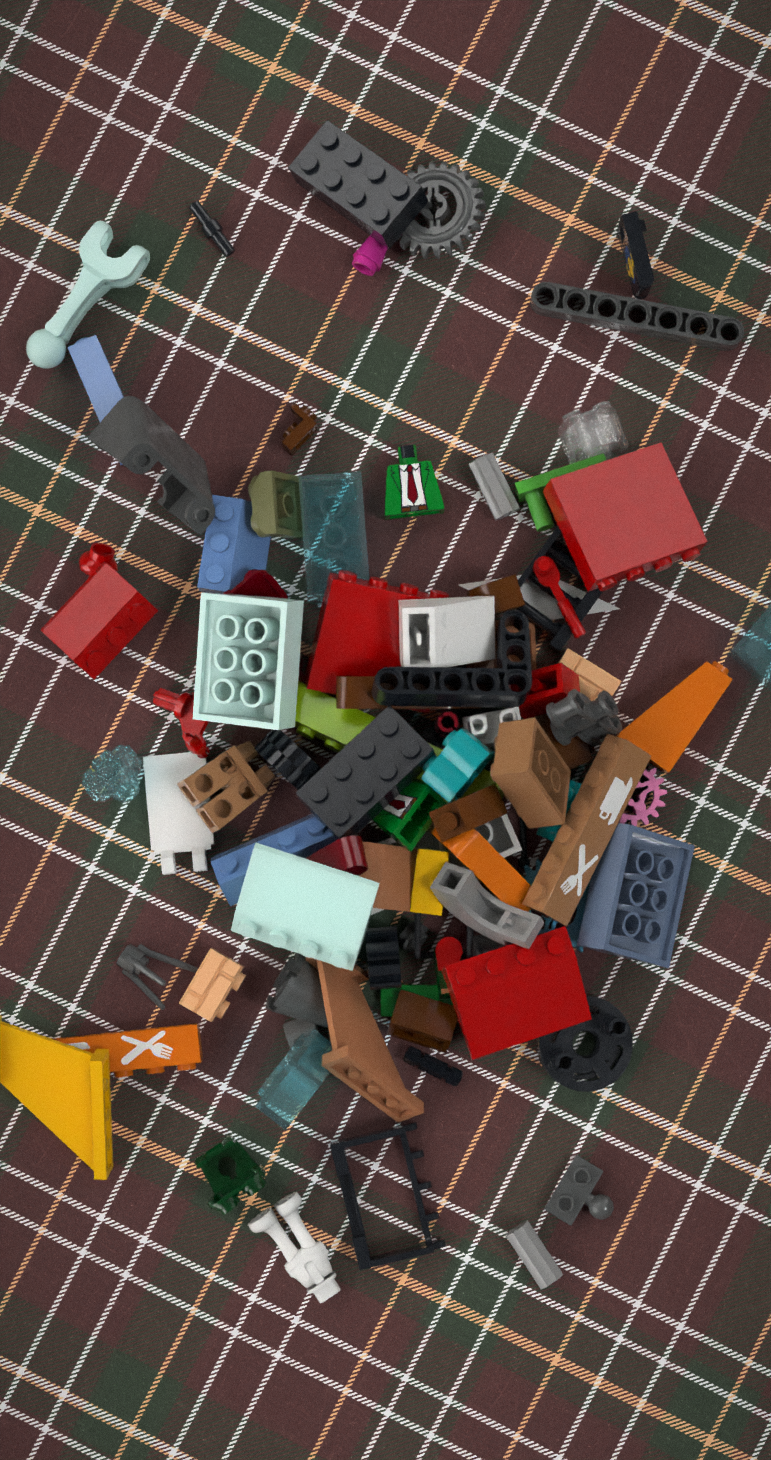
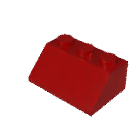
(99, 620)

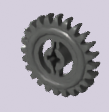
(445, 230)

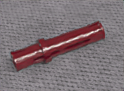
(446, 717)

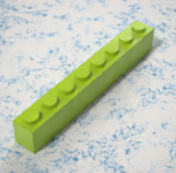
(337, 727)

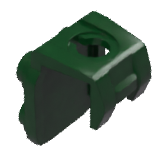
(225, 1189)

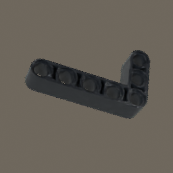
(466, 678)

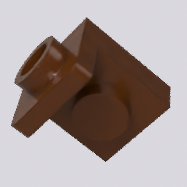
(298, 434)

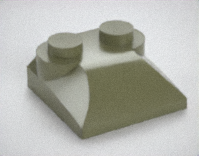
(276, 505)

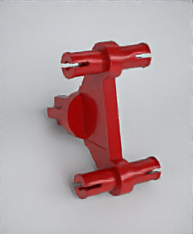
(182, 707)

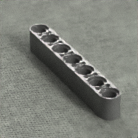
(651, 310)

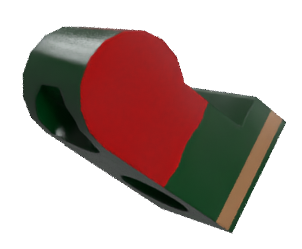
(445, 953)

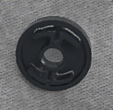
(608, 1030)

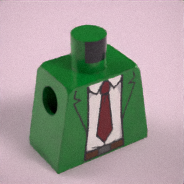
(411, 487)
(408, 814)

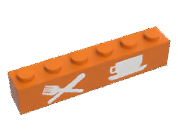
(145, 1048)

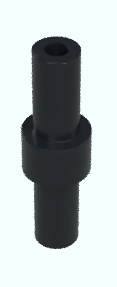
(212, 228)

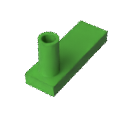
(532, 491)

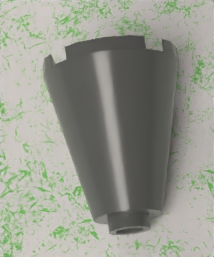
(298, 992)

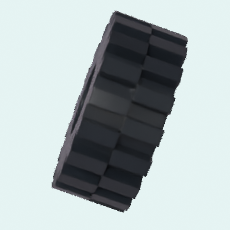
(287, 758)

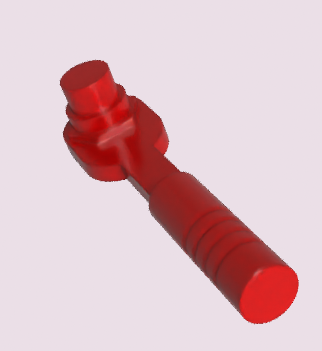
(549, 576)

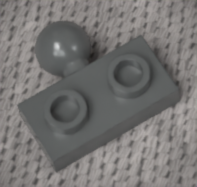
(576, 1191)

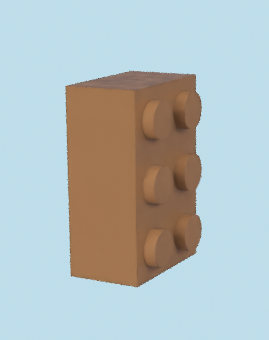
(531, 773)

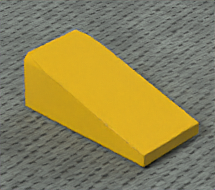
(426, 870)

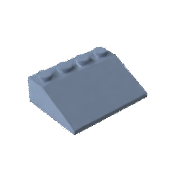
(637, 896)

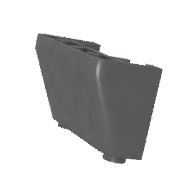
(139, 440)

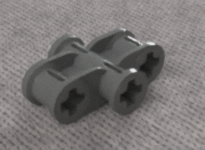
(583, 718)

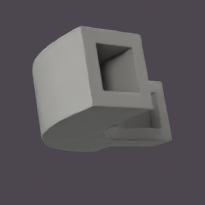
(477, 908)

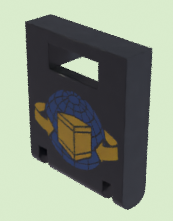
(635, 254)

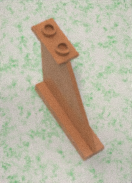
(358, 1049)

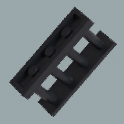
(557, 632)

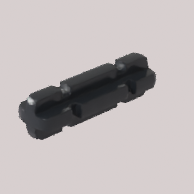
(433, 1066)

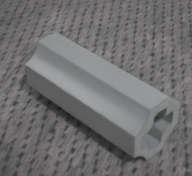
(493, 486)
(534, 1254)

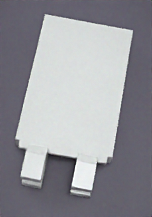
(171, 817)

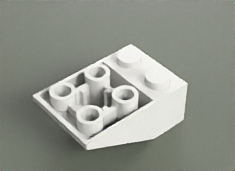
(446, 631)

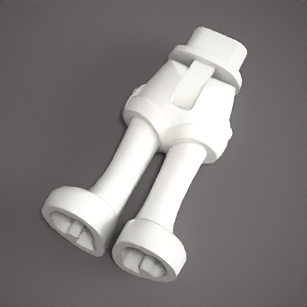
(311, 1261)

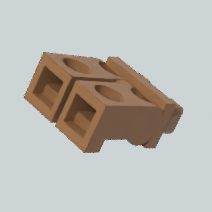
(237, 780)

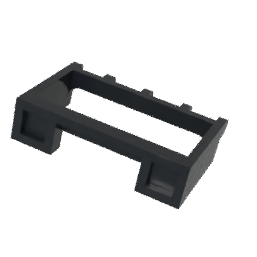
(359, 1237)

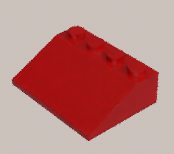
(517, 993)

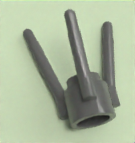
(134, 961)

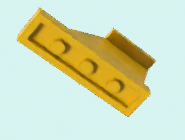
(63, 1090)

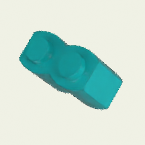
(456, 765)

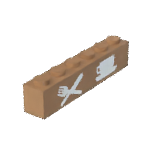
(587, 829)

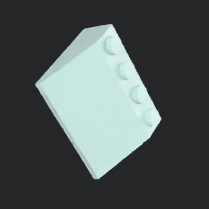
(248, 660)
(304, 906)

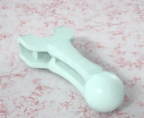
(99, 274)

